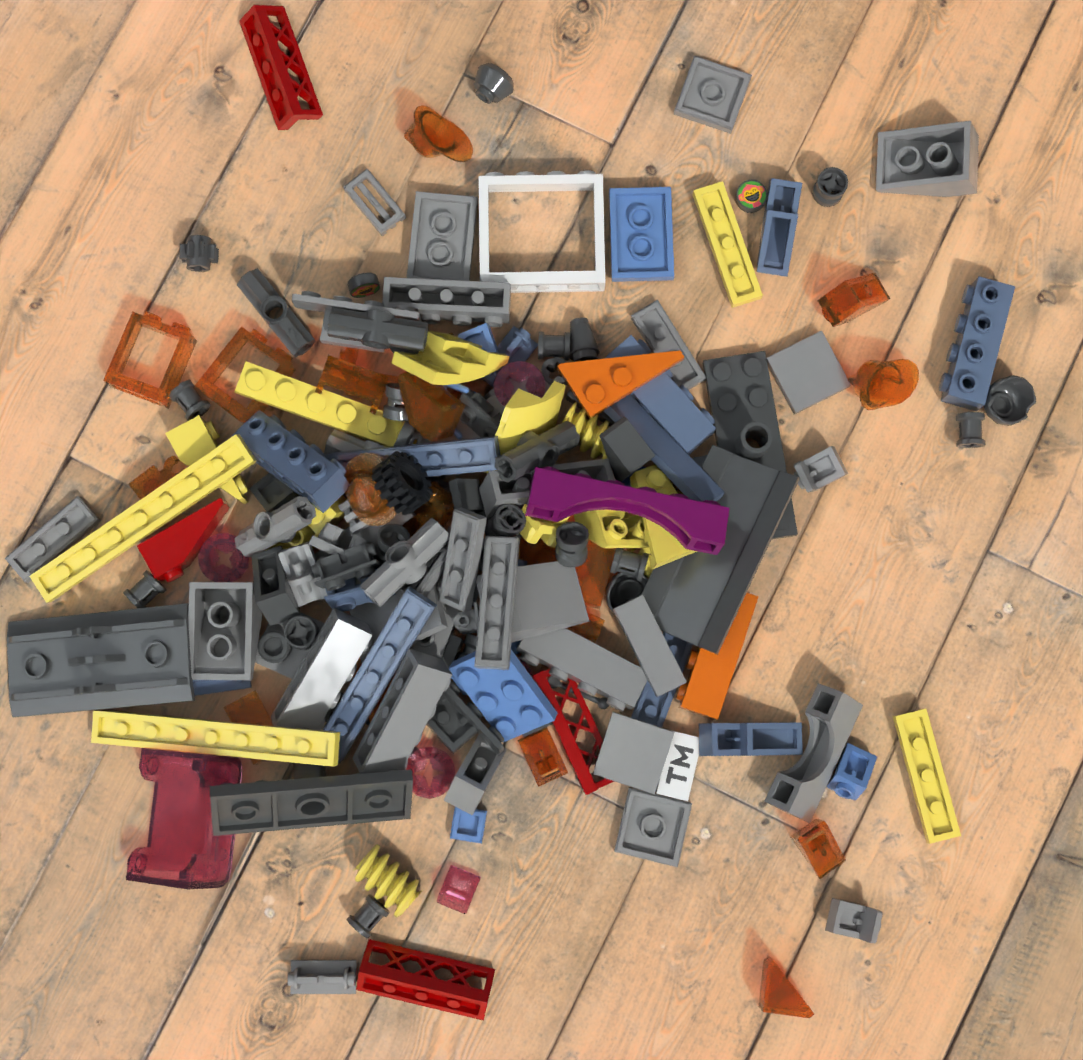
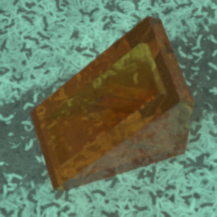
(542, 756)
(819, 847)
(778, 994)

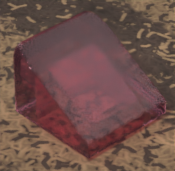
(458, 889)

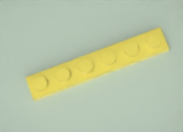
(323, 408)

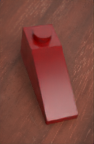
(180, 544)

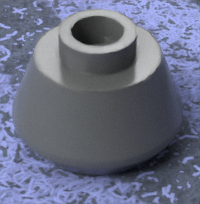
(492, 83)

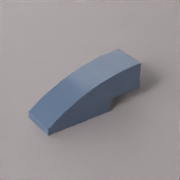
(778, 227)
(750, 739)

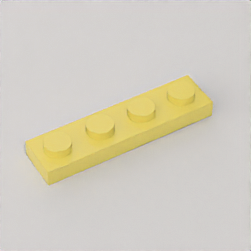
(727, 244)
(926, 776)

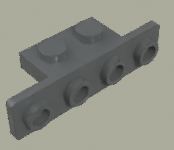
(457, 723)

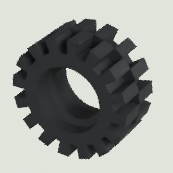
(402, 483)

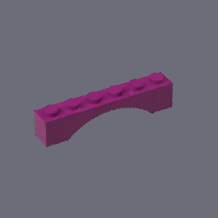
(693, 523)

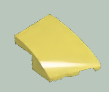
(450, 360)
(528, 413)

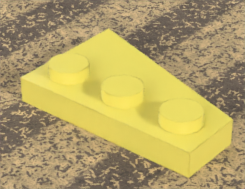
(662, 544)

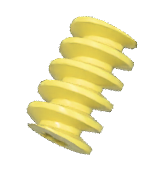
(588, 431)
(387, 881)

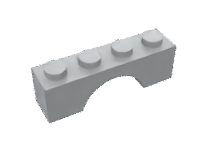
(802, 786)

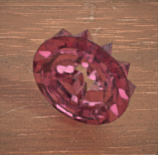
(518, 372)
(209, 557)
(440, 761)

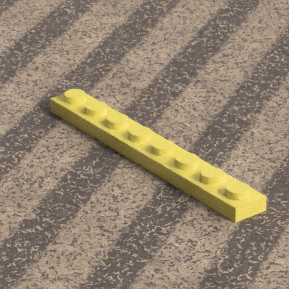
(143, 518)
(216, 737)

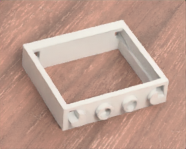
(547, 280)

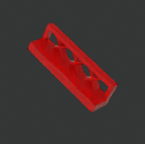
(273, 66)
(565, 734)
(417, 988)

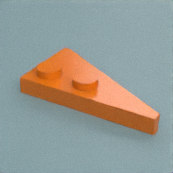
(608, 380)

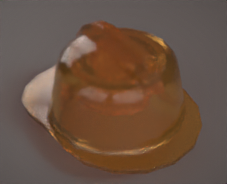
(437, 136)
(884, 382)
(361, 491)

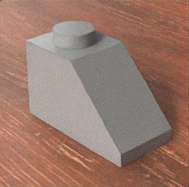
(473, 776)

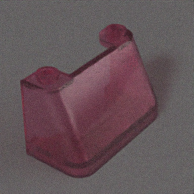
(180, 835)

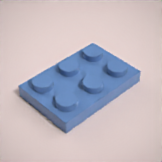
(641, 234)
(504, 697)

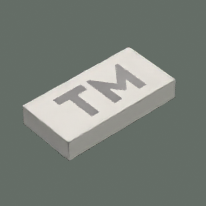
(679, 767)

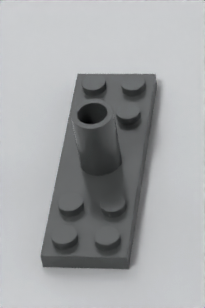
(744, 409)
(311, 801)

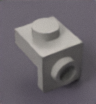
(820, 470)
(854, 920)

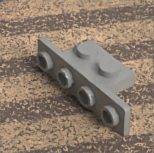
(313, 301)

